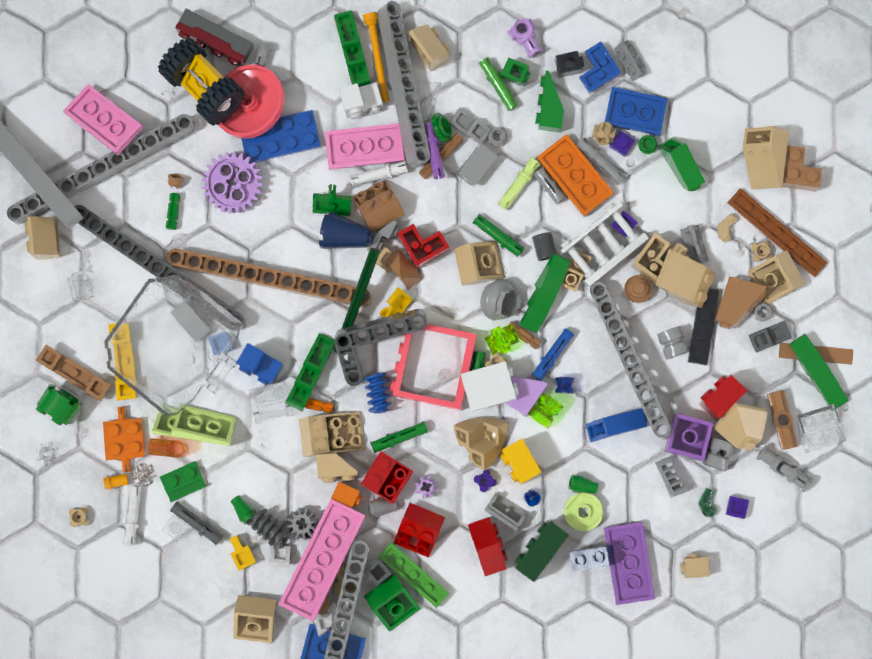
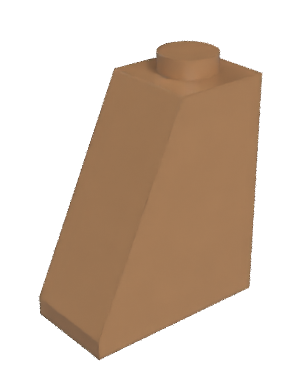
(738, 301)

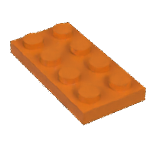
(575, 175)

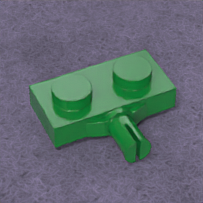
(332, 202)

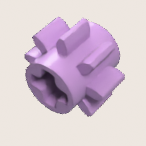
(421, 485)

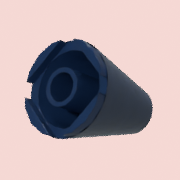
(343, 233)

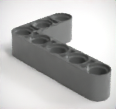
(372, 337)

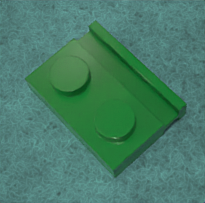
(183, 481)

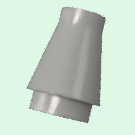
(380, 507)

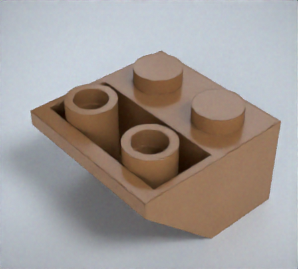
(378, 205)

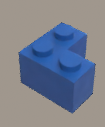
(260, 364)

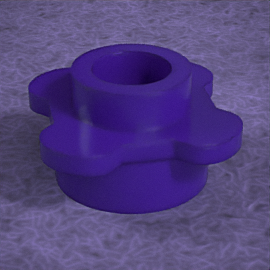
(485, 475)

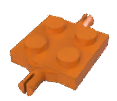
(123, 439)

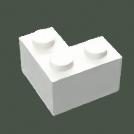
(361, 100)

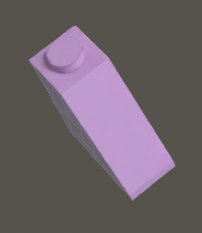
(528, 391)

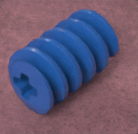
(377, 393)

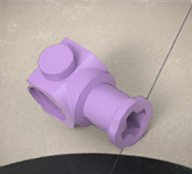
(527, 38)

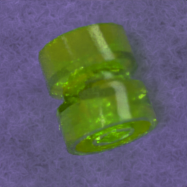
(545, 410)

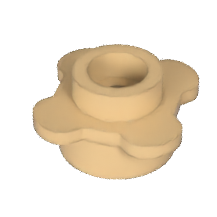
(756, 250)
(495, 358)
(73, 517)

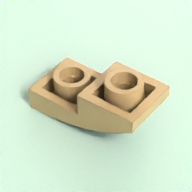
(575, 273)

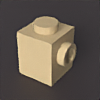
(695, 566)

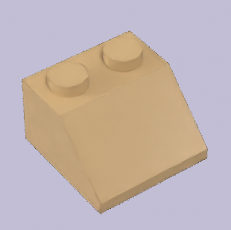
(428, 46)
(478, 263)
(778, 275)
(254, 619)

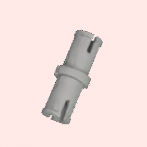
(554, 193)

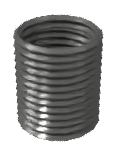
(544, 246)

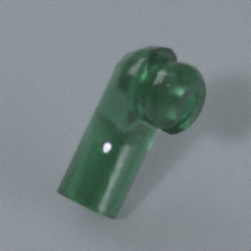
(705, 505)

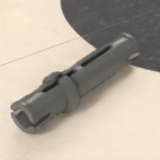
(195, 522)

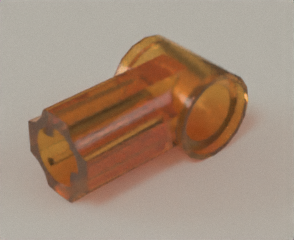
(165, 448)

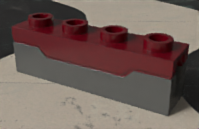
(214, 37)

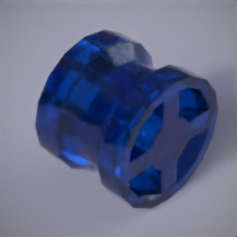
(564, 385)

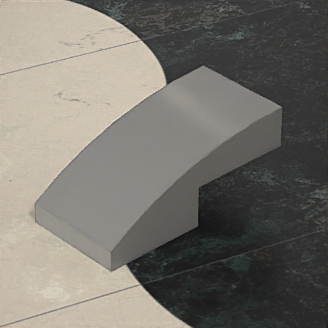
(470, 126)

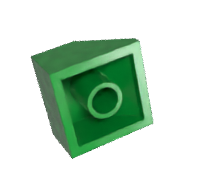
(391, 602)

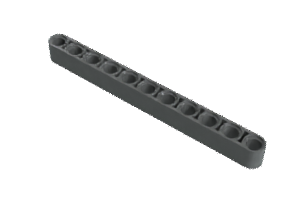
(136, 249)

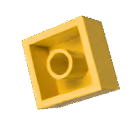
(520, 462)

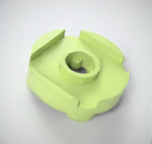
(594, 512)

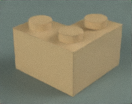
(648, 261)

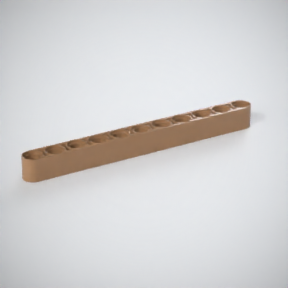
(261, 272)

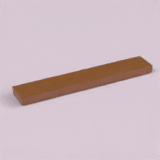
(777, 232)

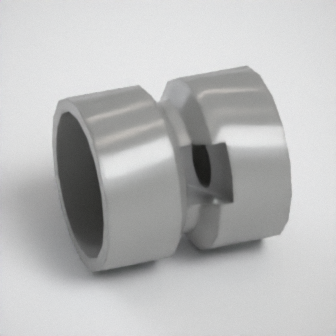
(673, 344)
(717, 461)

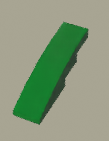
(352, 48)
(545, 292)
(818, 371)
(310, 372)

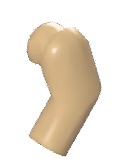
(723, 228)

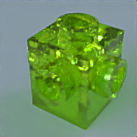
(498, 342)

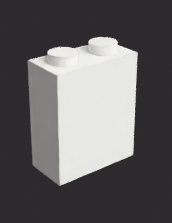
(489, 386)

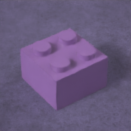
(689, 437)

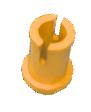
(115, 481)

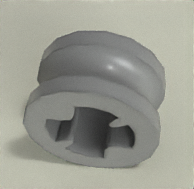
(758, 308)

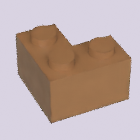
(798, 176)

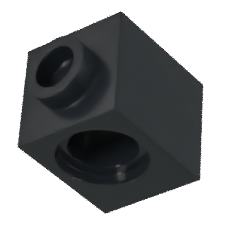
(563, 70)

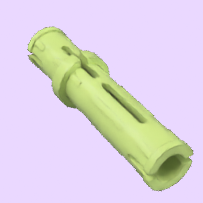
(523, 177)

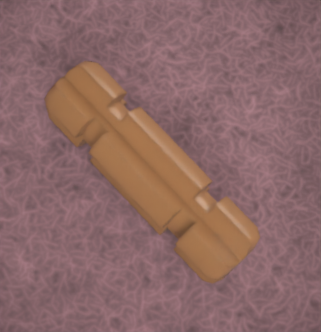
(526, 336)

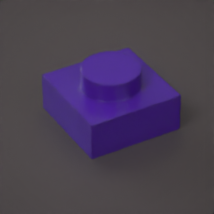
(622, 143)
(632, 223)
(737, 507)

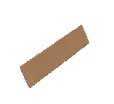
(829, 354)

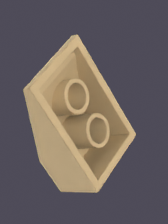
(685, 279)

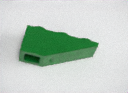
(551, 110)

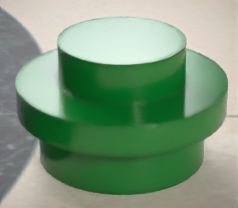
(647, 144)

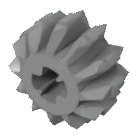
(308, 520)

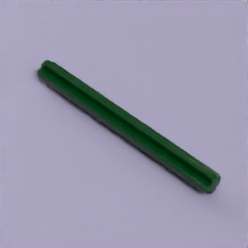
(360, 291)

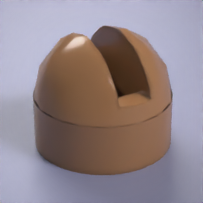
(175, 179)

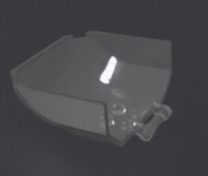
(172, 343)

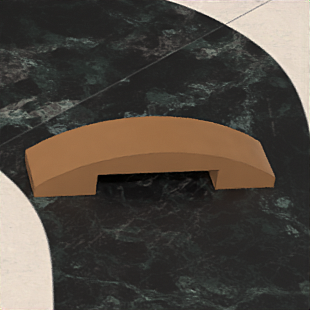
(73, 372)

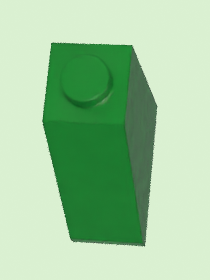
(682, 163)

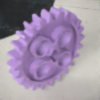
(248, 188)

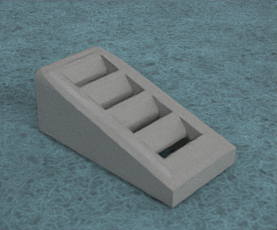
(672, 493)

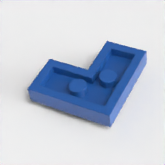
(603, 71)

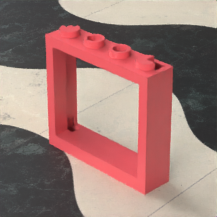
(400, 366)

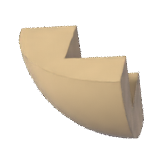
(482, 439)

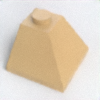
(742, 425)

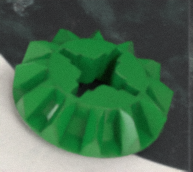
(441, 127)

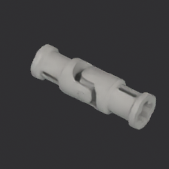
(791, 473)

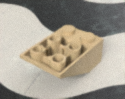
(765, 156)
(331, 434)

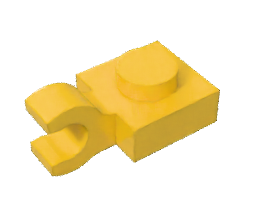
(397, 303)
(242, 555)

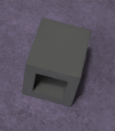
(378, 572)

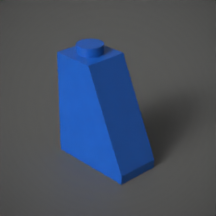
(616, 425)

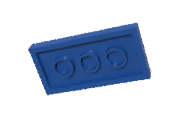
(287, 136)

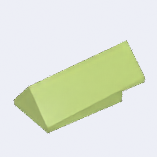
(196, 425)

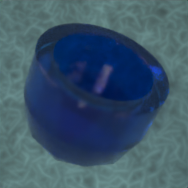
(535, 500)

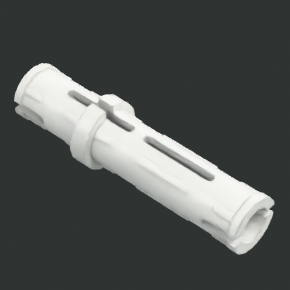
(379, 173)
(132, 516)

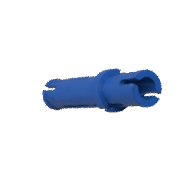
(540, 372)

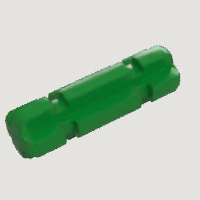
(172, 213)

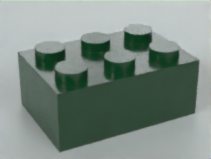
(540, 550)

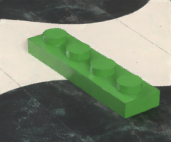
(413, 575)

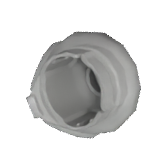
(500, 300)

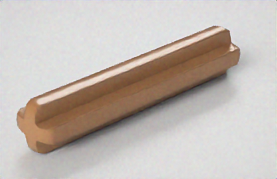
(445, 151)

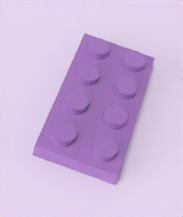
(632, 570)

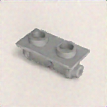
(634, 67)
(694, 243)

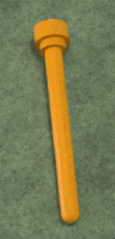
(370, 20)

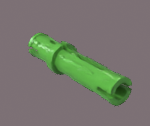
(494, 78)

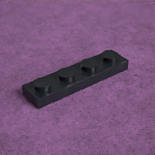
(703, 330)

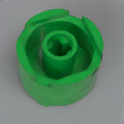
(59, 405)

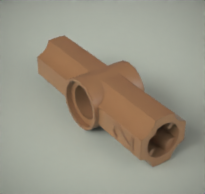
(779, 407)

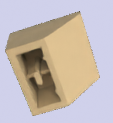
(43, 237)
(332, 466)

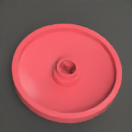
(261, 105)

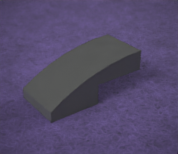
(770, 336)

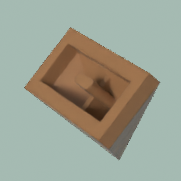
(403, 269)

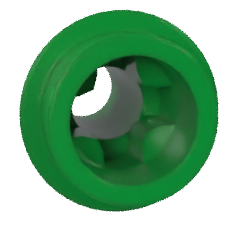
(582, 484)
(243, 509)

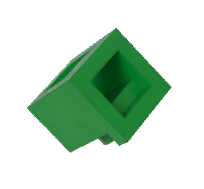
(515, 66)

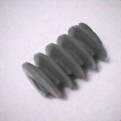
(268, 529)

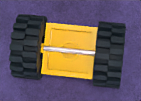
(188, 67)

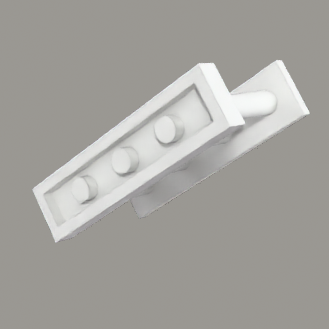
(605, 262)

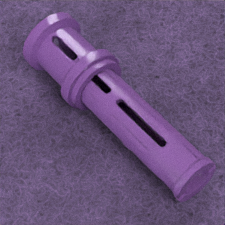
(435, 158)

